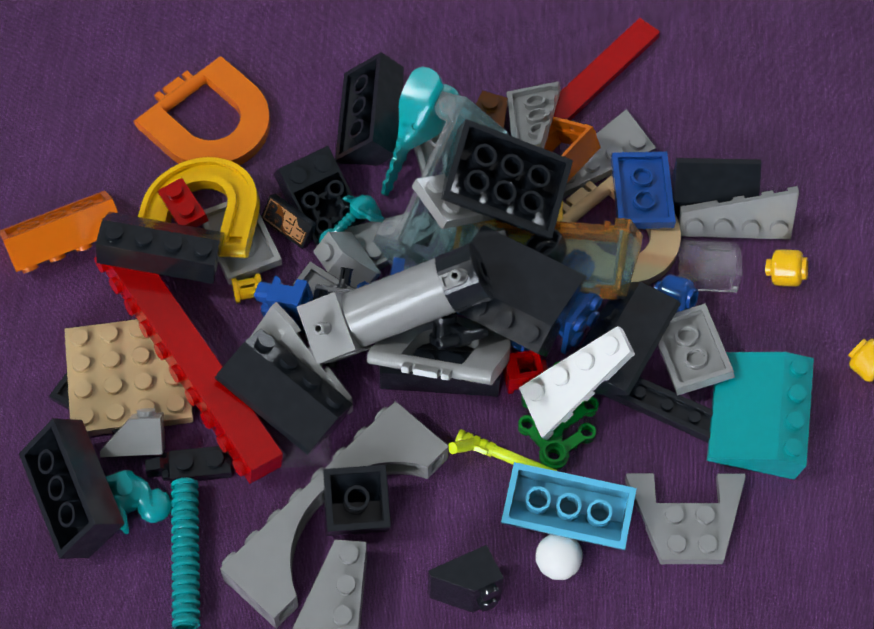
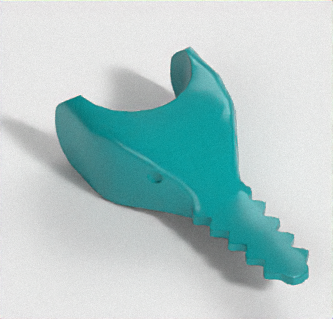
(416, 118)

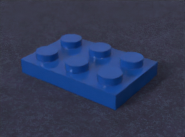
(643, 189)

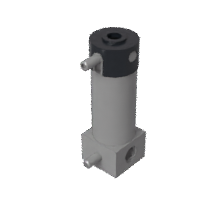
(353, 320)

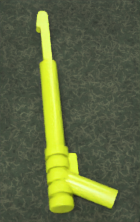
(467, 442)

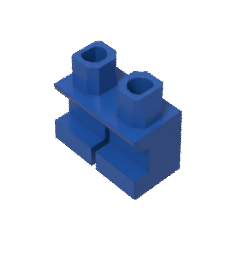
(286, 296)

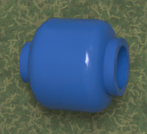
(680, 289)

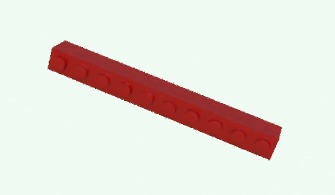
(195, 367)

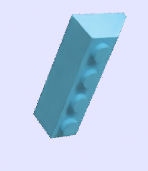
(569, 506)

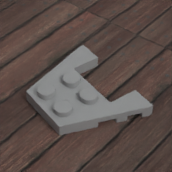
(688, 530)

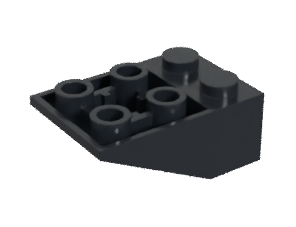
(316, 189)

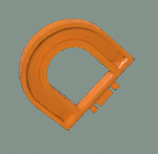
(234, 89)

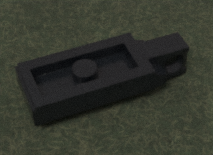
(194, 463)

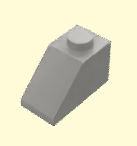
(344, 250)
(138, 436)

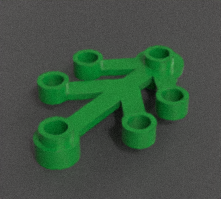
(555, 444)

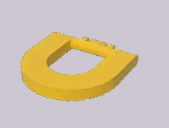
(219, 175)

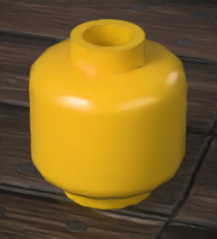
(787, 268)
(863, 359)

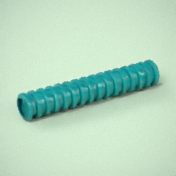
(185, 554)

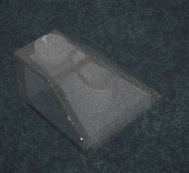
(711, 264)

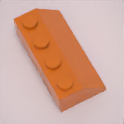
(56, 232)

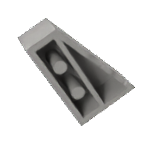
(338, 589)

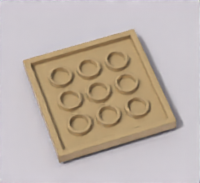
(117, 373)

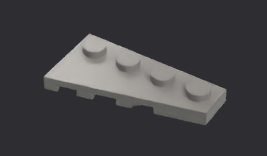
(532, 112)
(619, 135)
(753, 217)

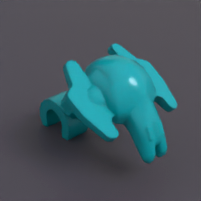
(361, 208)

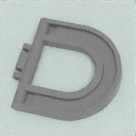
(481, 366)

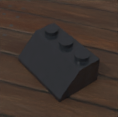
(713, 179)

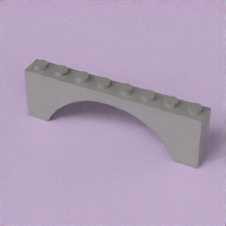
(264, 564)

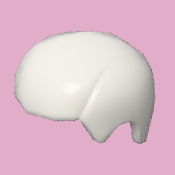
(559, 557)

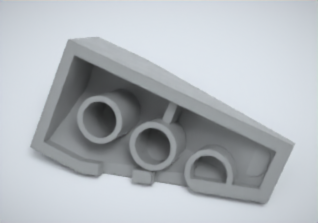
(285, 332)

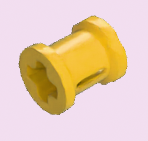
(245, 288)

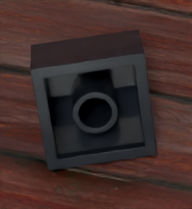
(356, 500)
(467, 581)

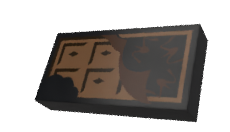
(288, 221)

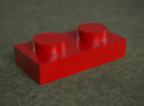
(182, 204)

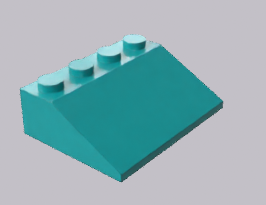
(763, 413)

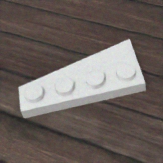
(567, 384)

